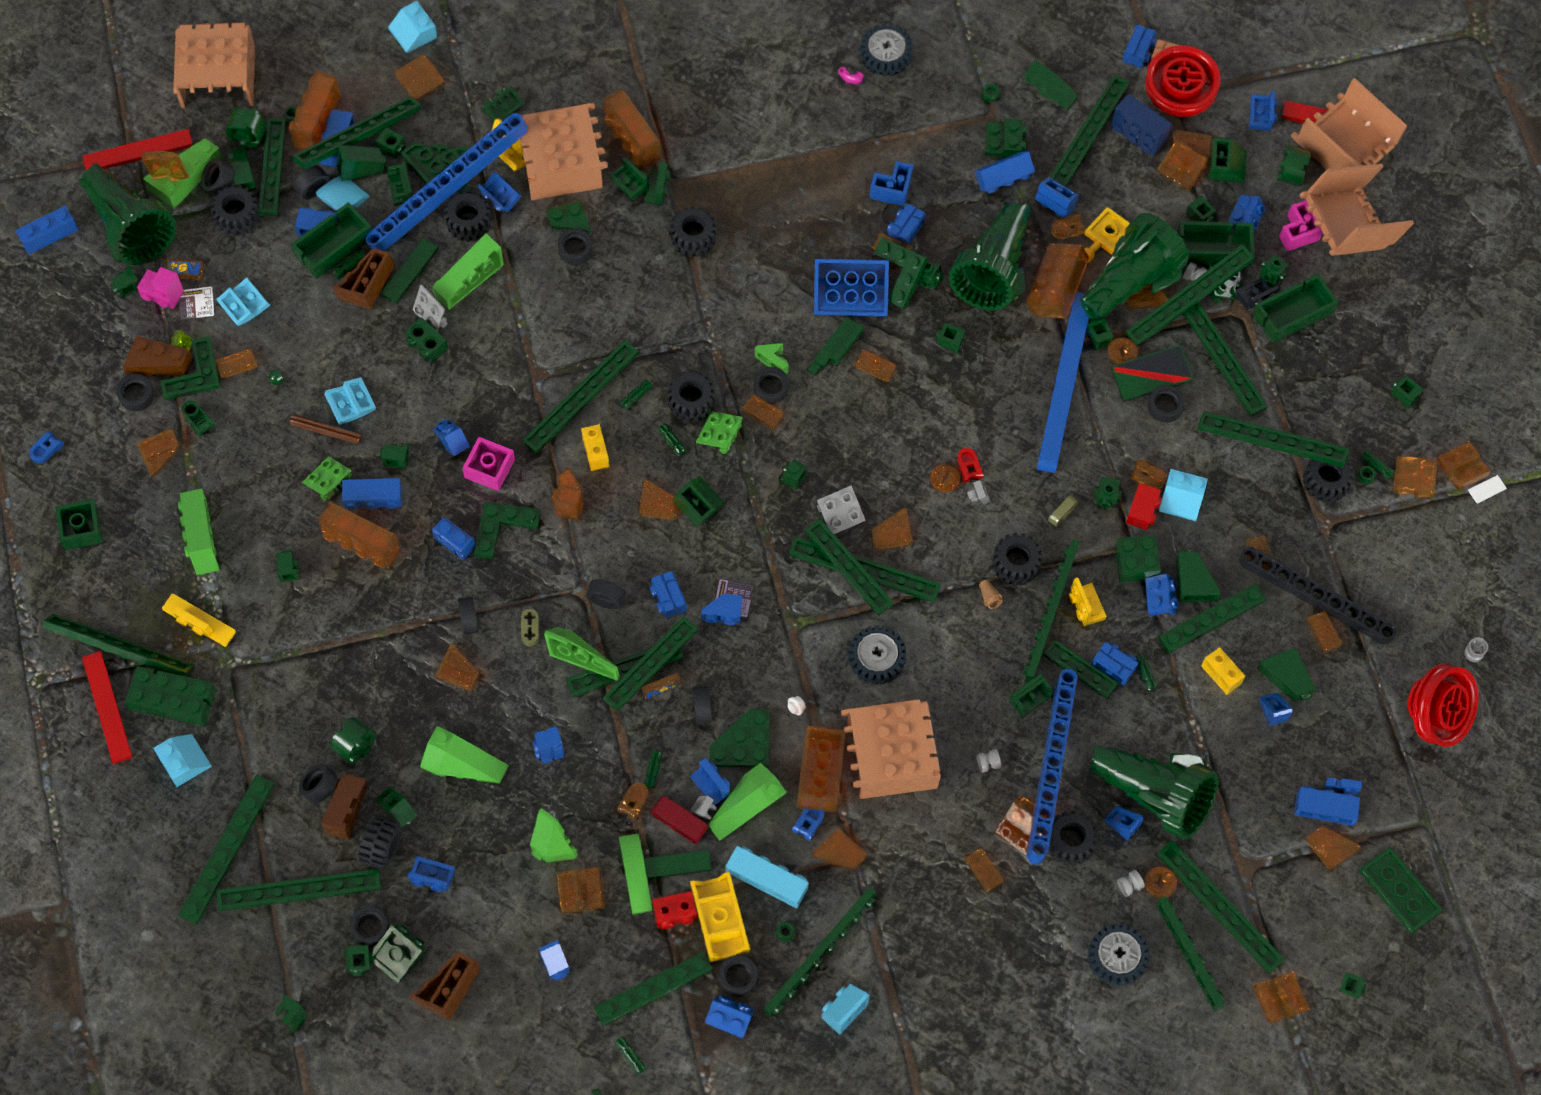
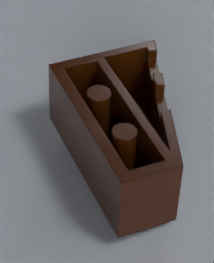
(366, 280)
(156, 358)
(344, 806)
(448, 987)

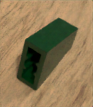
(359, 162)
(1194, 579)
(1288, 675)

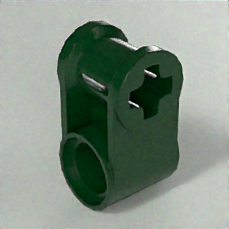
(199, 420)

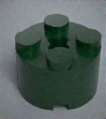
(246, 127)
(1294, 166)
(353, 740)

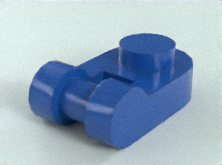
(40, 453)
(812, 817)

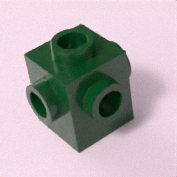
(1273, 270)
(931, 275)
(1107, 492)

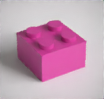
(488, 464)

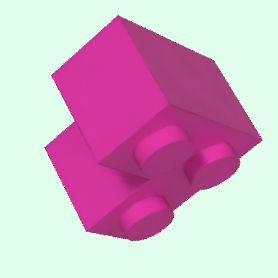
(1301, 229)
(161, 287)

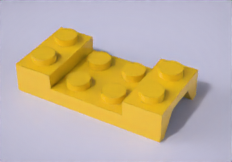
(720, 917)

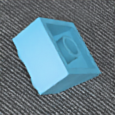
(412, 27)
(1183, 495)
(182, 758)
(845, 1008)

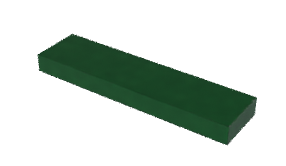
(409, 271)
(1085, 671)
(677, 864)

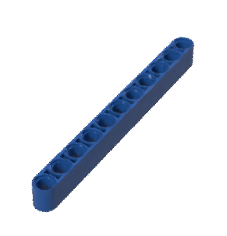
(439, 185)
(1063, 387)
(1050, 772)

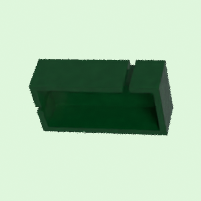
(1212, 240)
(331, 243)
(1295, 310)
(170, 696)

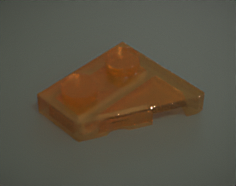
(158, 450)
(657, 502)

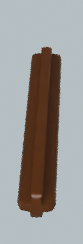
(325, 429)

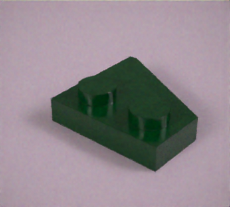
(568, 217)

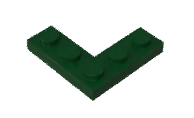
(912, 264)
(199, 382)
(496, 514)

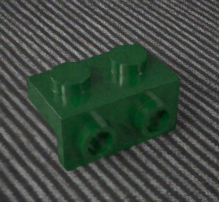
(630, 179)
(657, 184)

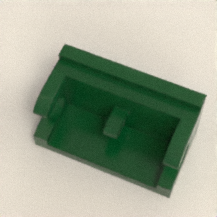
(399, 184)
(1031, 695)
(295, 1013)

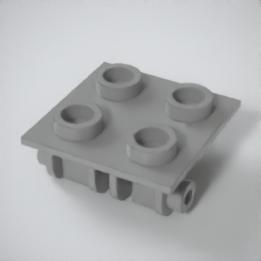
(429, 309)
(841, 510)

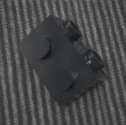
(1255, 293)

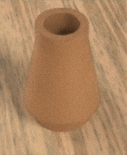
(991, 596)

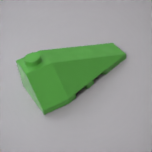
(573, 649)
(455, 757)
(750, 796)
(549, 841)

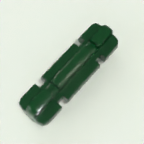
(348, 265)
(636, 394)
(671, 439)
(1377, 464)
(1146, 672)
(653, 769)
(630, 1055)

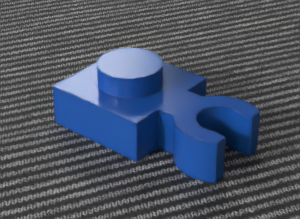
(1343, 785)

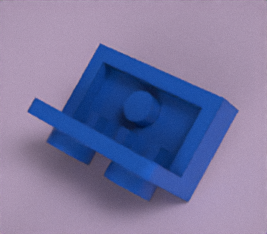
(1262, 111)
(500, 192)
(1247, 210)
(1161, 595)
(710, 782)
(431, 874)
(729, 1015)

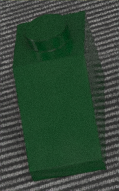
(396, 806)

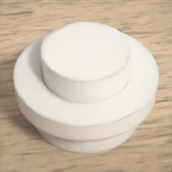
(796, 705)

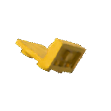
(1087, 603)

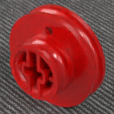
(1178, 80)
(1444, 706)

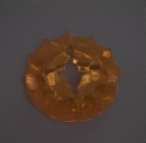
(1129, 347)
(948, 485)
(1166, 876)

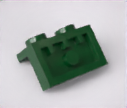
(503, 105)

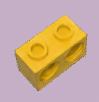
(595, 447)
(1223, 671)

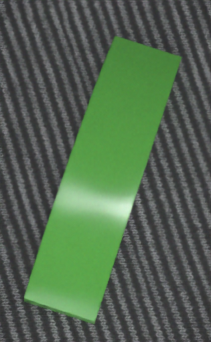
(635, 874)

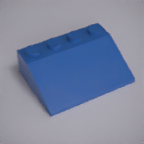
(851, 287)

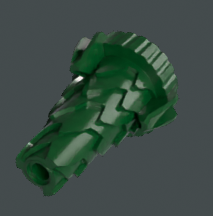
(135, 226)
(1145, 255)
(989, 272)
(1175, 791)

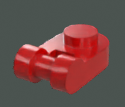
(966, 459)

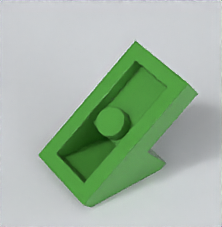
(770, 354)

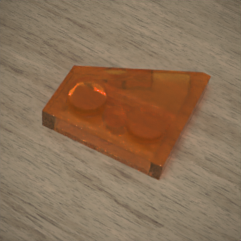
(1146, 299)
(893, 531)
(457, 670)
(1331, 846)
(840, 850)

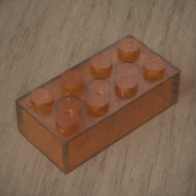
(315, 107)
(631, 129)
(1057, 280)
(359, 535)
(821, 769)

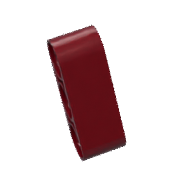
(679, 819)

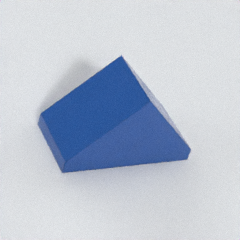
(1275, 709)
(1124, 822)

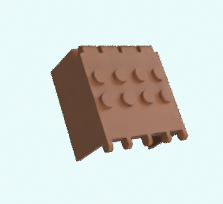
(214, 58)
(1352, 131)
(562, 152)
(1346, 216)
(893, 748)

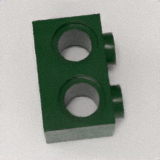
(429, 337)

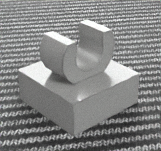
(979, 493)
(701, 807)

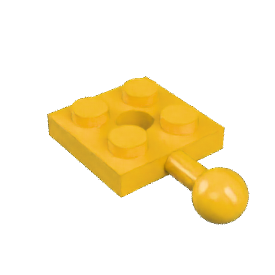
(1097, 232)

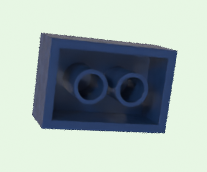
(1141, 125)

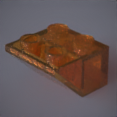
(568, 496)
(1017, 824)

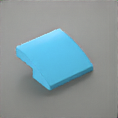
(338, 193)
(243, 302)
(350, 401)

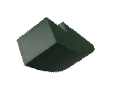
(1050, 85)
(242, 172)

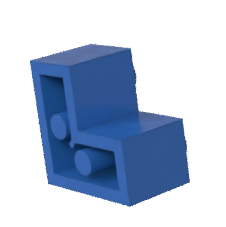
(892, 188)

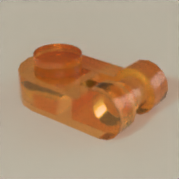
(1062, 229)
(1156, 477)
(637, 794)

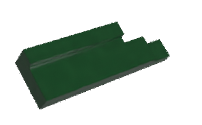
(837, 345)

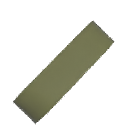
(1063, 511)
(534, 627)

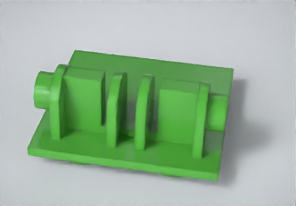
(720, 431)
(327, 477)

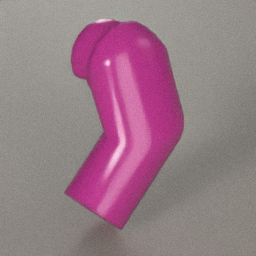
(850, 78)

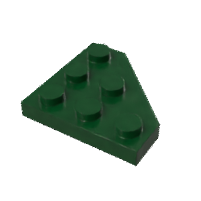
(431, 160)
(744, 742)

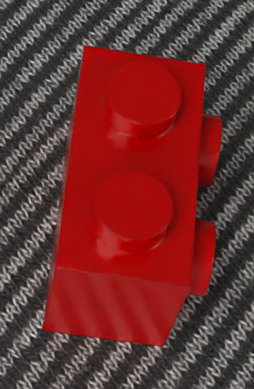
(1143, 506)
(674, 910)

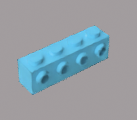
(767, 876)

